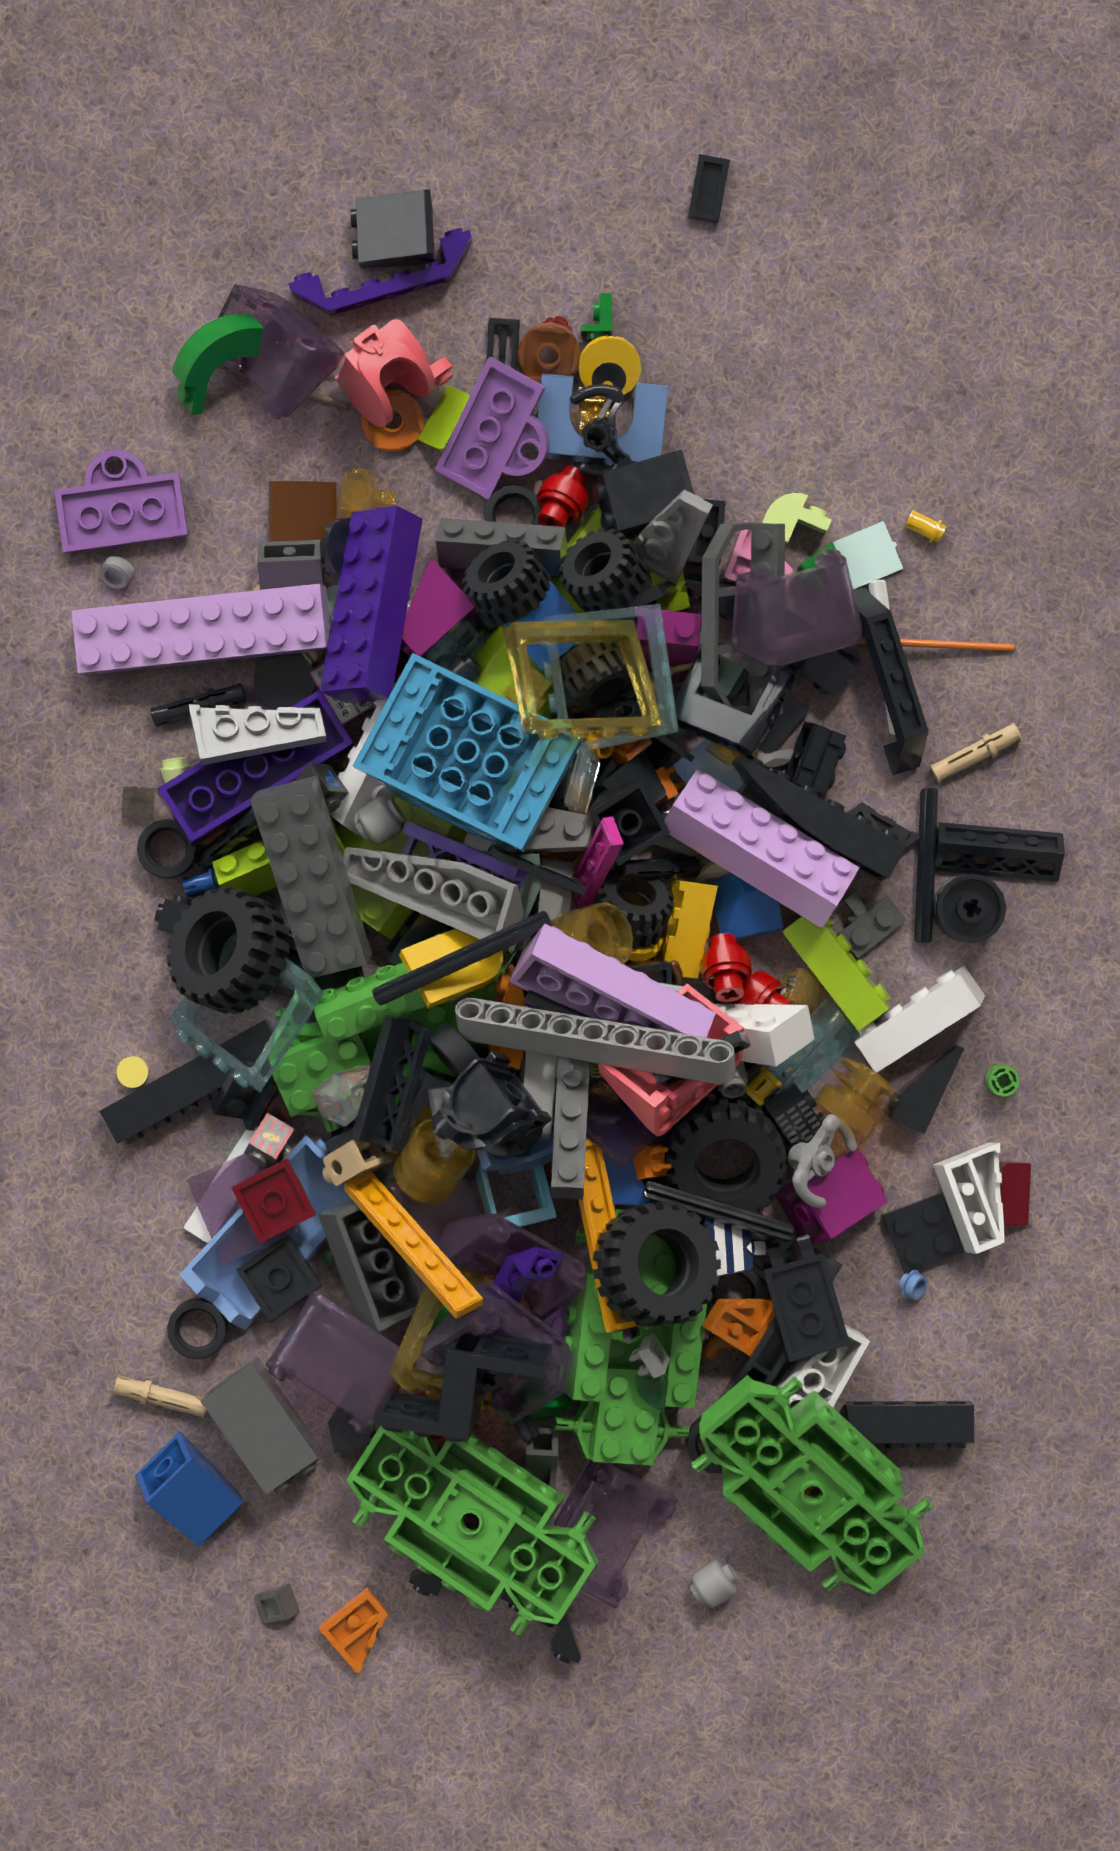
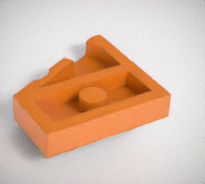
(740, 1321)
(355, 1627)

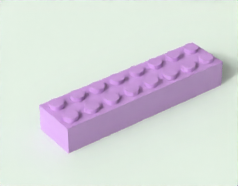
(201, 629)

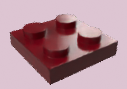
(273, 1200)

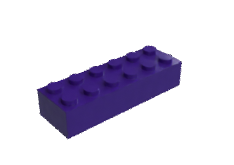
(371, 605)
(218, 792)

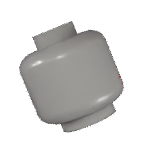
(380, 820)
(714, 1584)

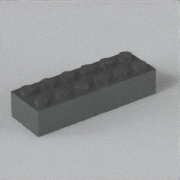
(311, 877)

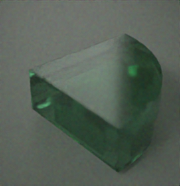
(652, 1390)

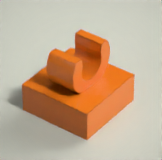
(671, 789)
(651, 1163)

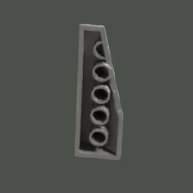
(439, 889)

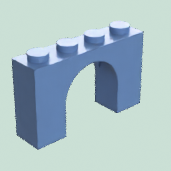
(640, 440)

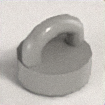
(116, 572)

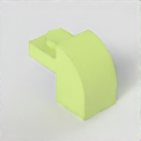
(790, 510)

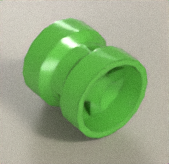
(997, 1080)

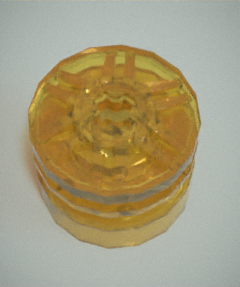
(601, 927)
(856, 1096)
(424, 1172)

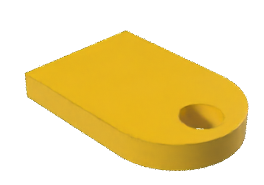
(457, 983)

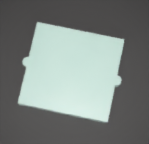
(869, 554)

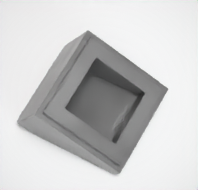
(277, 1604)

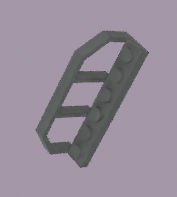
(767, 553)

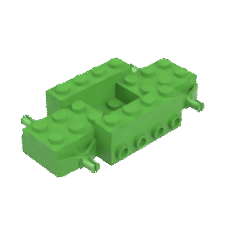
(349, 1033)
(612, 1417)
(779, 1452)
(513, 1545)

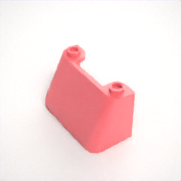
(660, 1105)

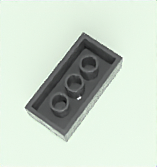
(373, 1272)

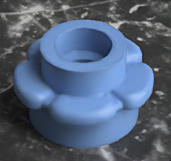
(913, 1285)

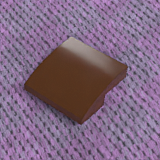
(300, 509)

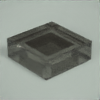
(138, 803)

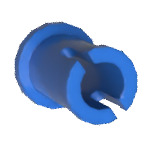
(203, 882)

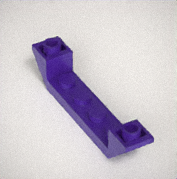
(310, 289)
(522, 1268)

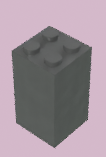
(262, 1426)

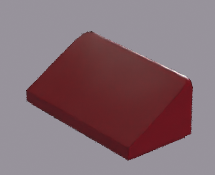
(1015, 1192)

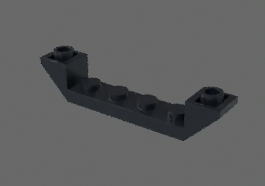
(895, 684)
(563, 1643)

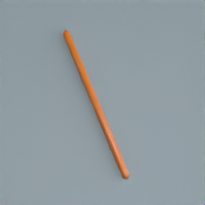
(953, 645)

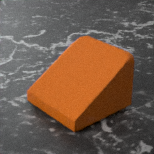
(625, 752)

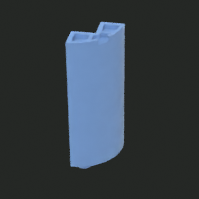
(223, 1283)

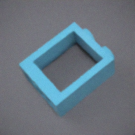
(546, 1209)

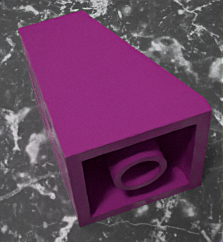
(433, 611)
(681, 637)
(849, 1196)

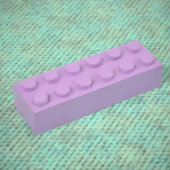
(760, 848)
(603, 986)

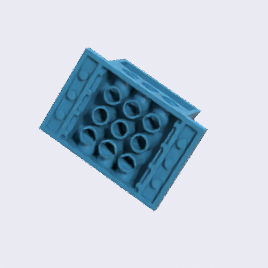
(464, 755)

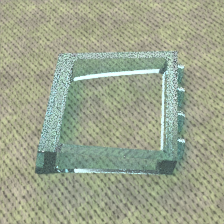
(659, 666)
(302, 1004)

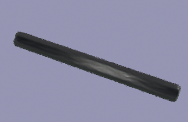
(460, 958)

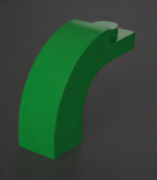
(209, 348)

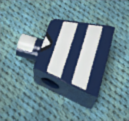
(735, 1247)

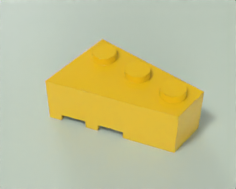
(688, 925)

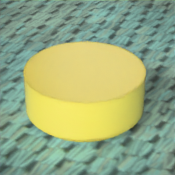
(132, 1072)

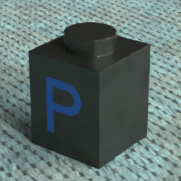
(331, 785)

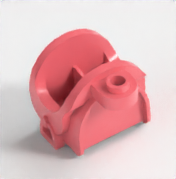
(385, 359)

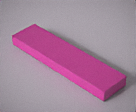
(597, 861)

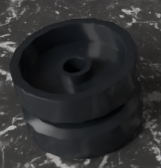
(987, 912)

